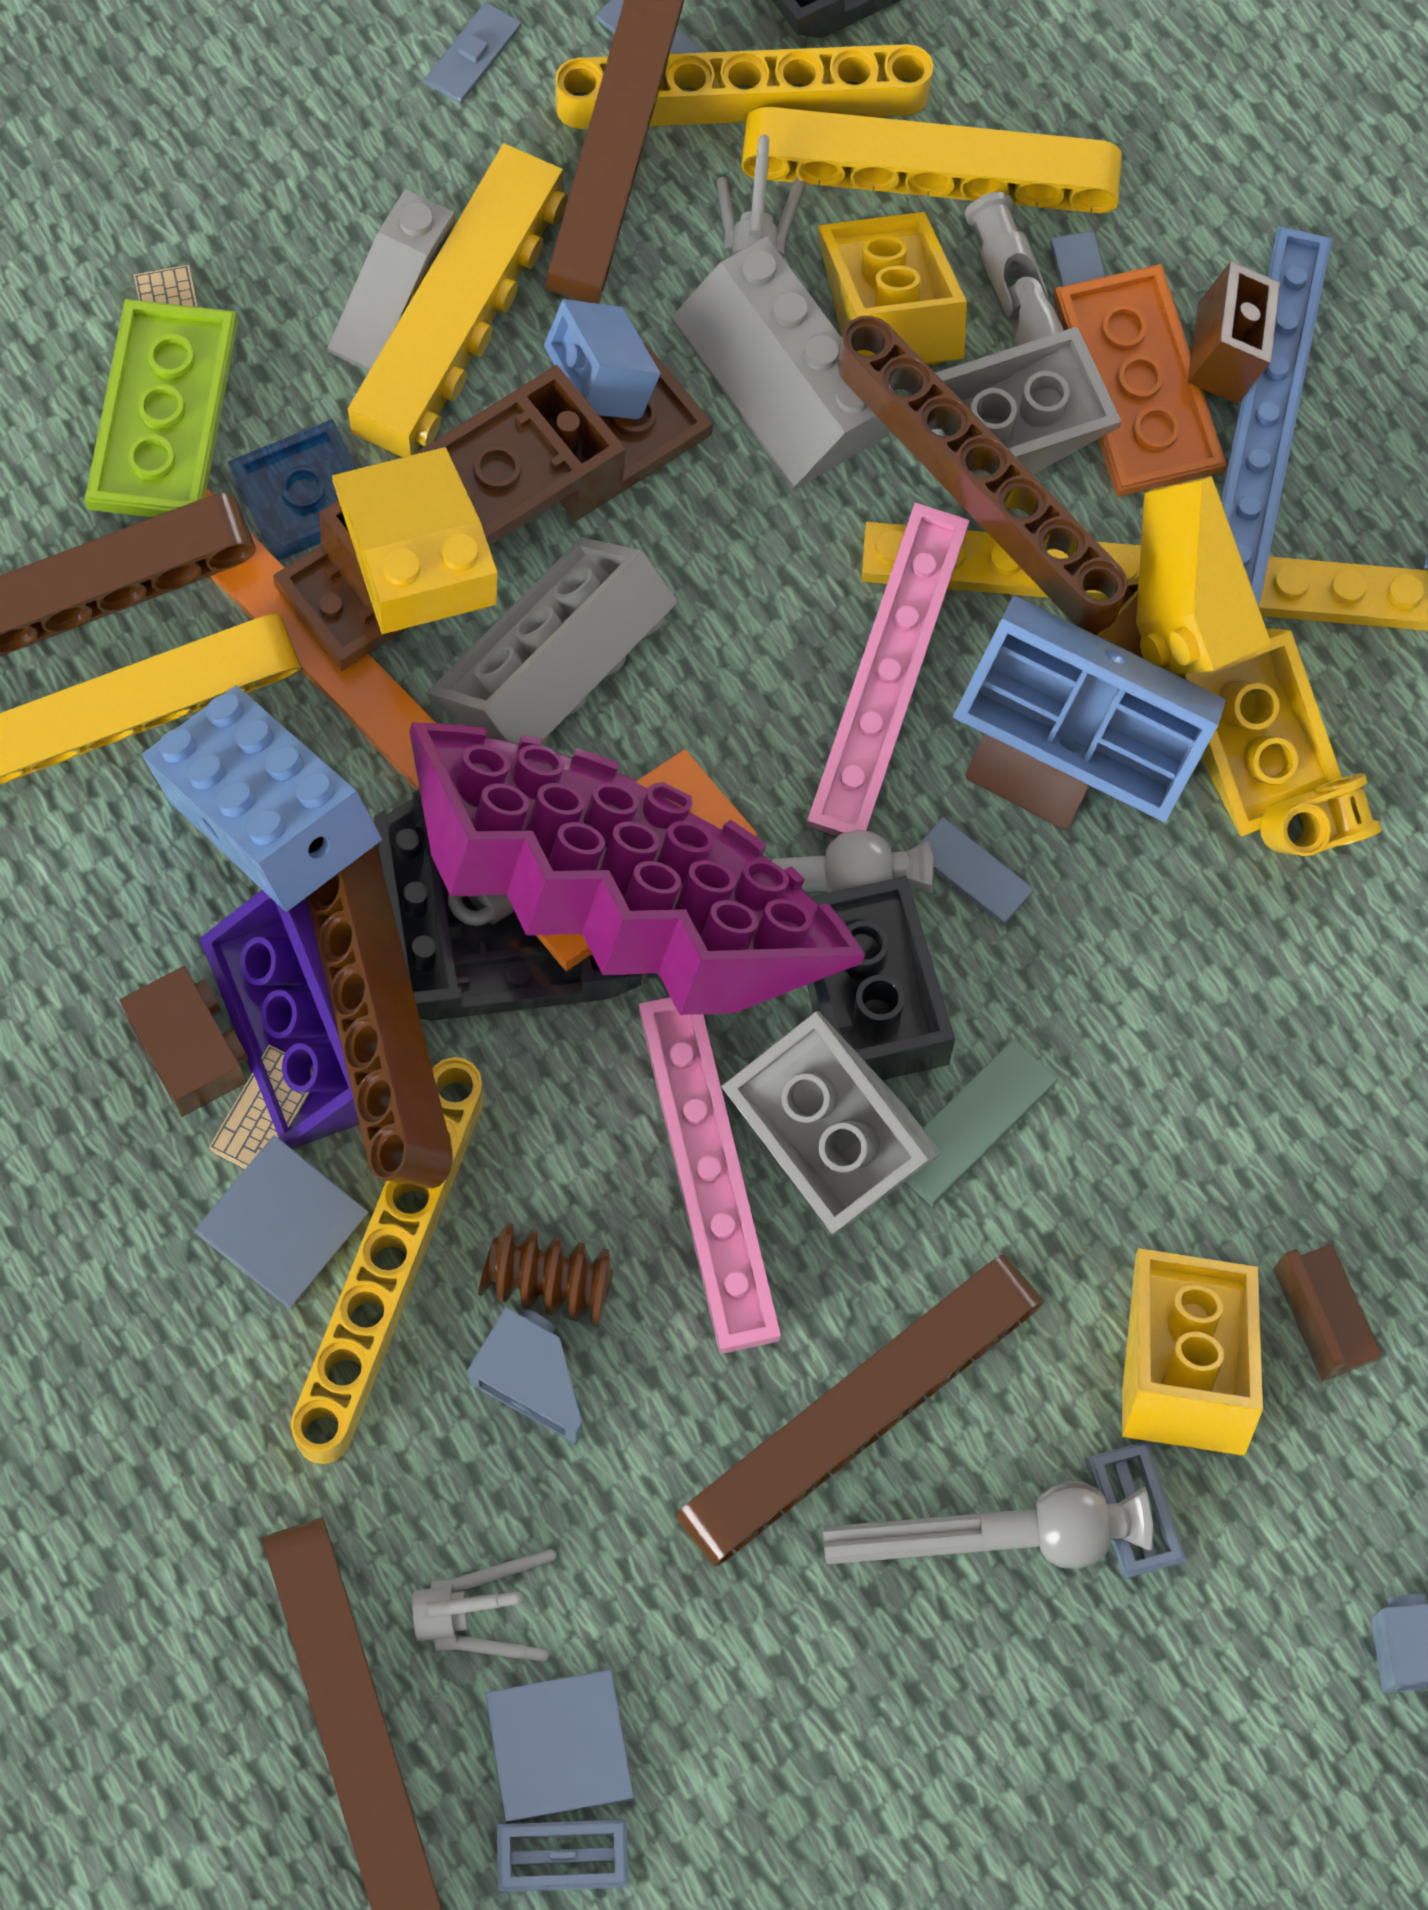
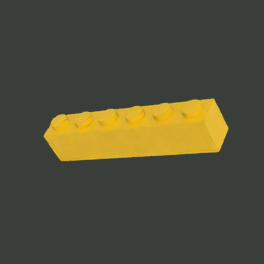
(457, 303)

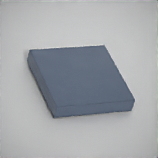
(281, 1222)
(559, 1746)

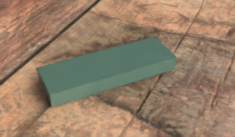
(981, 1117)

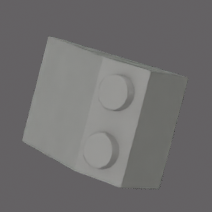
(1037, 398)
(830, 1122)

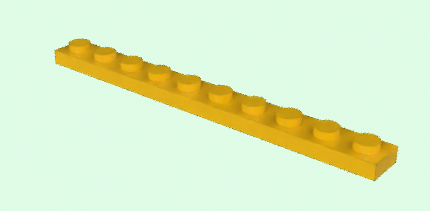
(1289, 591)

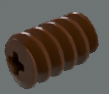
(547, 1274)

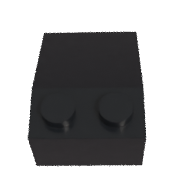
(892, 1000)

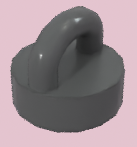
(489, 909)

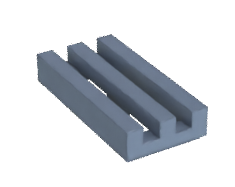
(1118, 1458)
(616, 1854)

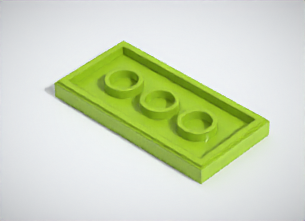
(161, 408)

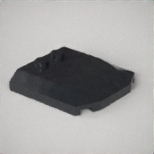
(464, 966)

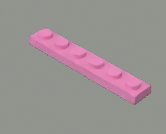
(888, 671)
(710, 1177)

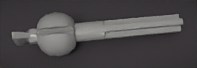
(860, 860)
(1068, 1525)

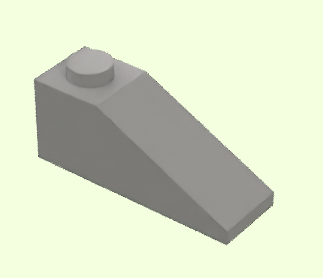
(390, 277)

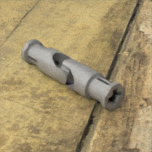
(1009, 255)

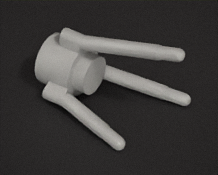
(756, 223)
(444, 1609)

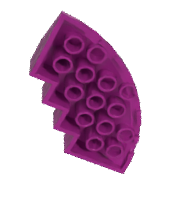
(623, 869)

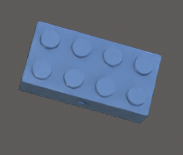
(1090, 709)
(262, 797)

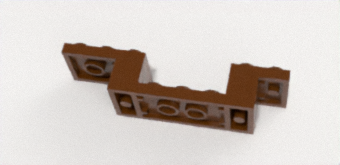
(514, 463)

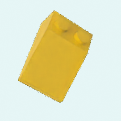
(899, 275)
(417, 540)
(1192, 583)
(1268, 733)
(1193, 1353)

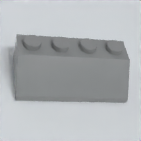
(777, 363)
(556, 642)

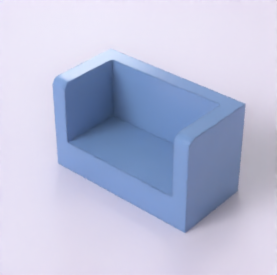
(603, 357)

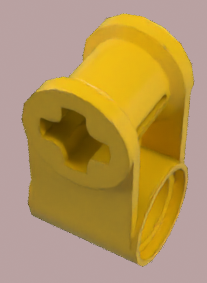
(1330, 815)

